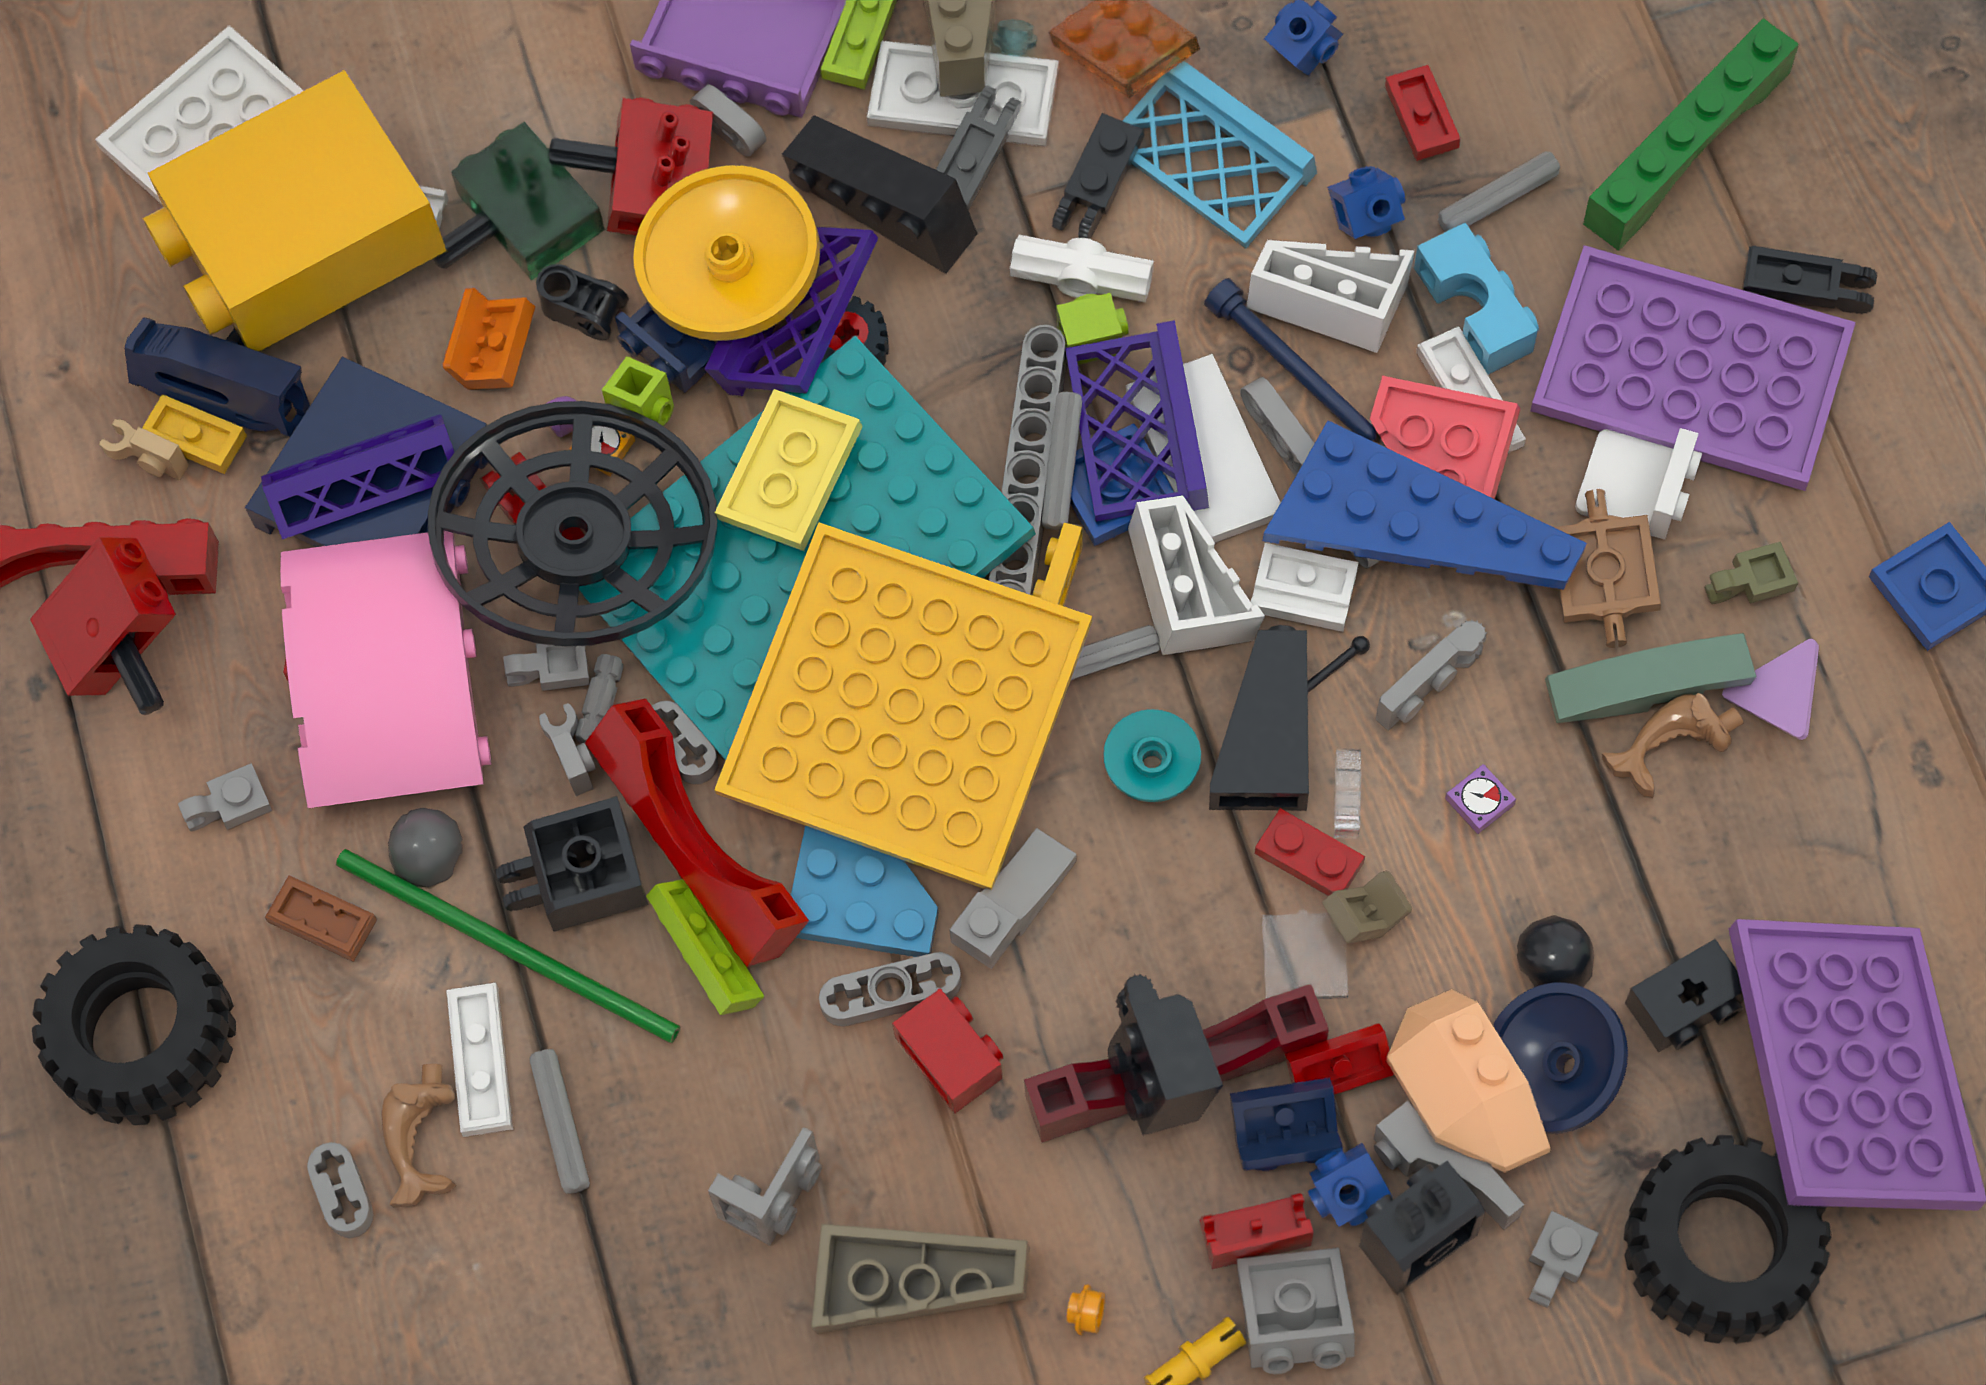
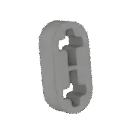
(730, 120)
(693, 738)
(329, 1194)

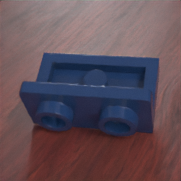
(664, 347)
(1285, 1124)

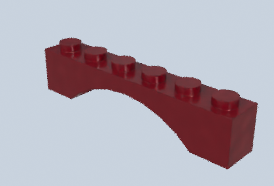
(1244, 1043)

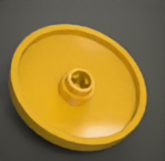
(726, 252)

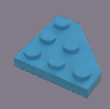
(861, 898)

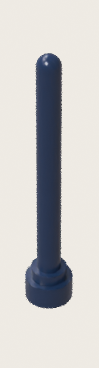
(1228, 302)

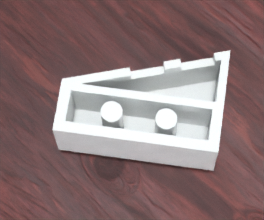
(1330, 290)
(1186, 582)

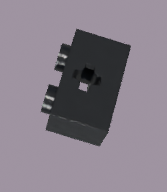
(1701, 974)

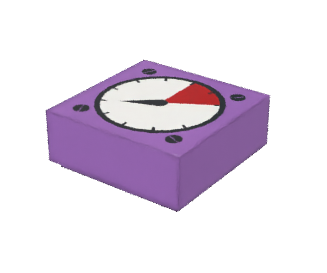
(1480, 799)

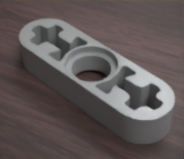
(880, 1008)

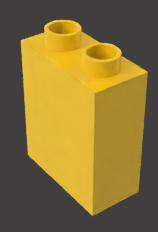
(292, 215)

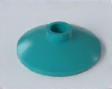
(1157, 735)

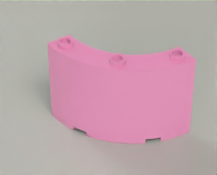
(379, 670)

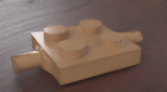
(1614, 572)

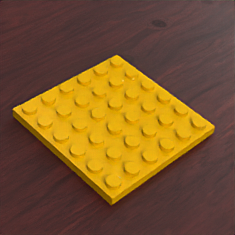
(904, 706)

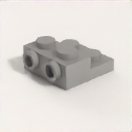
(1296, 1310)

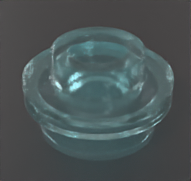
(1014, 37)

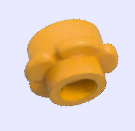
(1086, 1310)

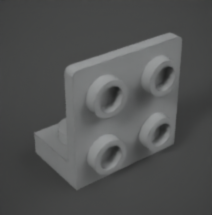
(763, 1217)

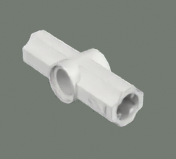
(1081, 268)

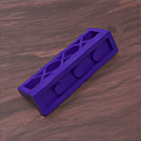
(351, 461)

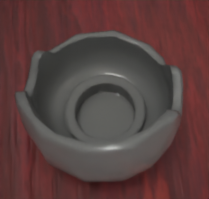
(424, 847)

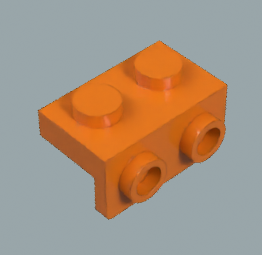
(488, 340)

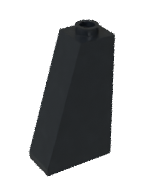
(1267, 737)

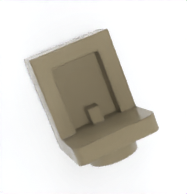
(1368, 910)

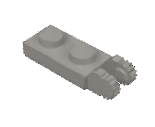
(1432, 671)

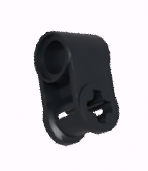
(586, 306)

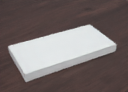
(909, 98)
(1233, 472)

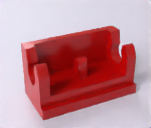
(1256, 1231)

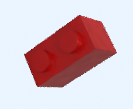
(948, 1049)

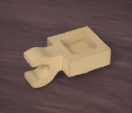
(153, 452)

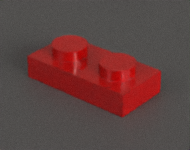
(1422, 112)
(1309, 854)
(1346, 1059)

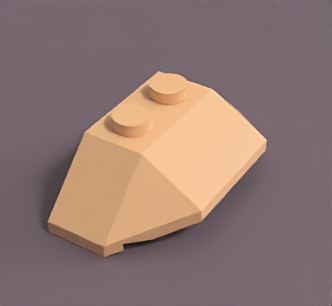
(1466, 1083)

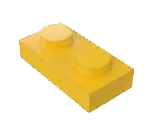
(198, 433)
(1062, 558)

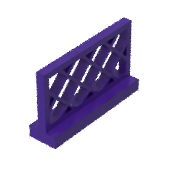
(735, 360)
(1173, 404)

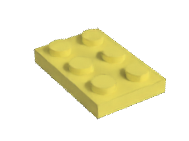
(788, 469)

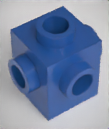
(1305, 34)
(1367, 202)
(1341, 1169)

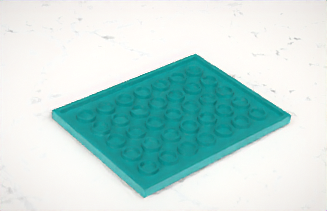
(898, 488)

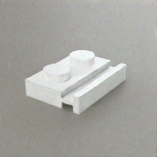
(1304, 586)

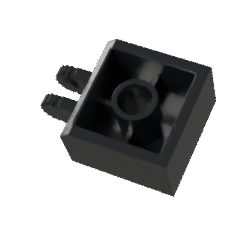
(568, 891)
(1161, 1058)
(1421, 1225)

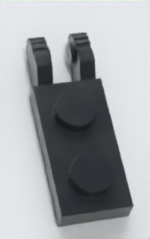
(1099, 173)
(1808, 279)

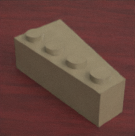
(960, 43)
(901, 1275)

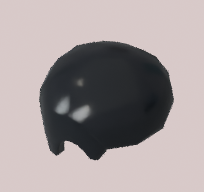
(1555, 952)

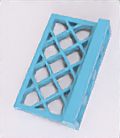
(1243, 128)

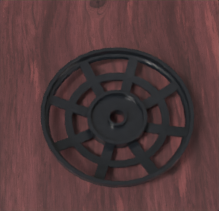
(570, 505)

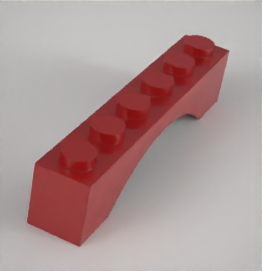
(179, 552)
(641, 761)

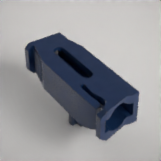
(216, 376)

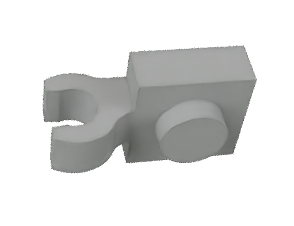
(554, 665)
(574, 759)
(233, 797)
(1561, 1253)

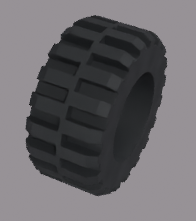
(98, 977)
(1681, 1287)

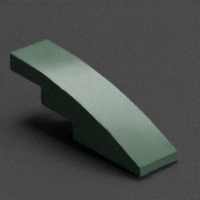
(1649, 677)

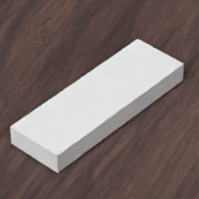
(1457, 368)
(479, 1059)

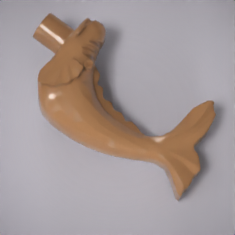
(1680, 717)
(401, 1115)

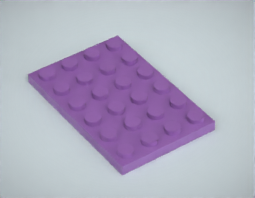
(1676, 351)
(1855, 1066)

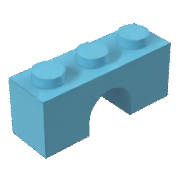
(1461, 266)

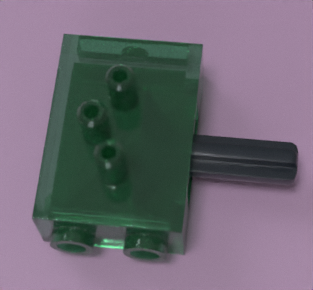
(522, 202)

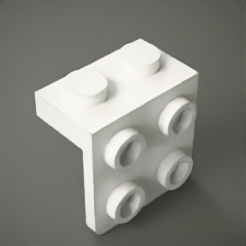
(1641, 477)

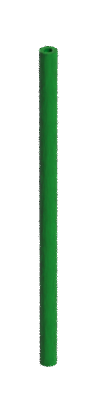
(508, 946)

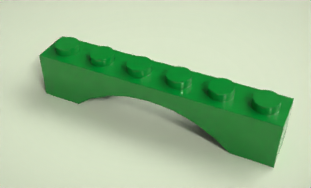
(1651, 170)

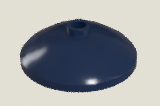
(1558, 1024)

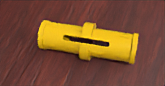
(1198, 1357)

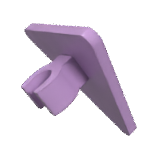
(1782, 690)

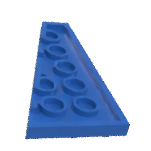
(1404, 513)

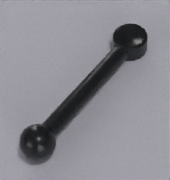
(1359, 645)

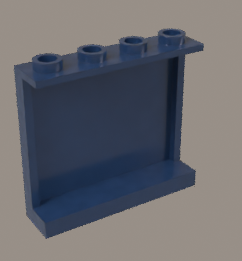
(351, 409)

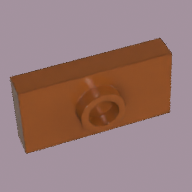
(321, 918)

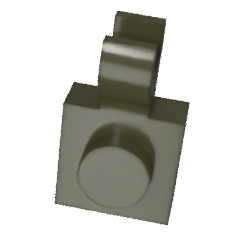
(1758, 572)

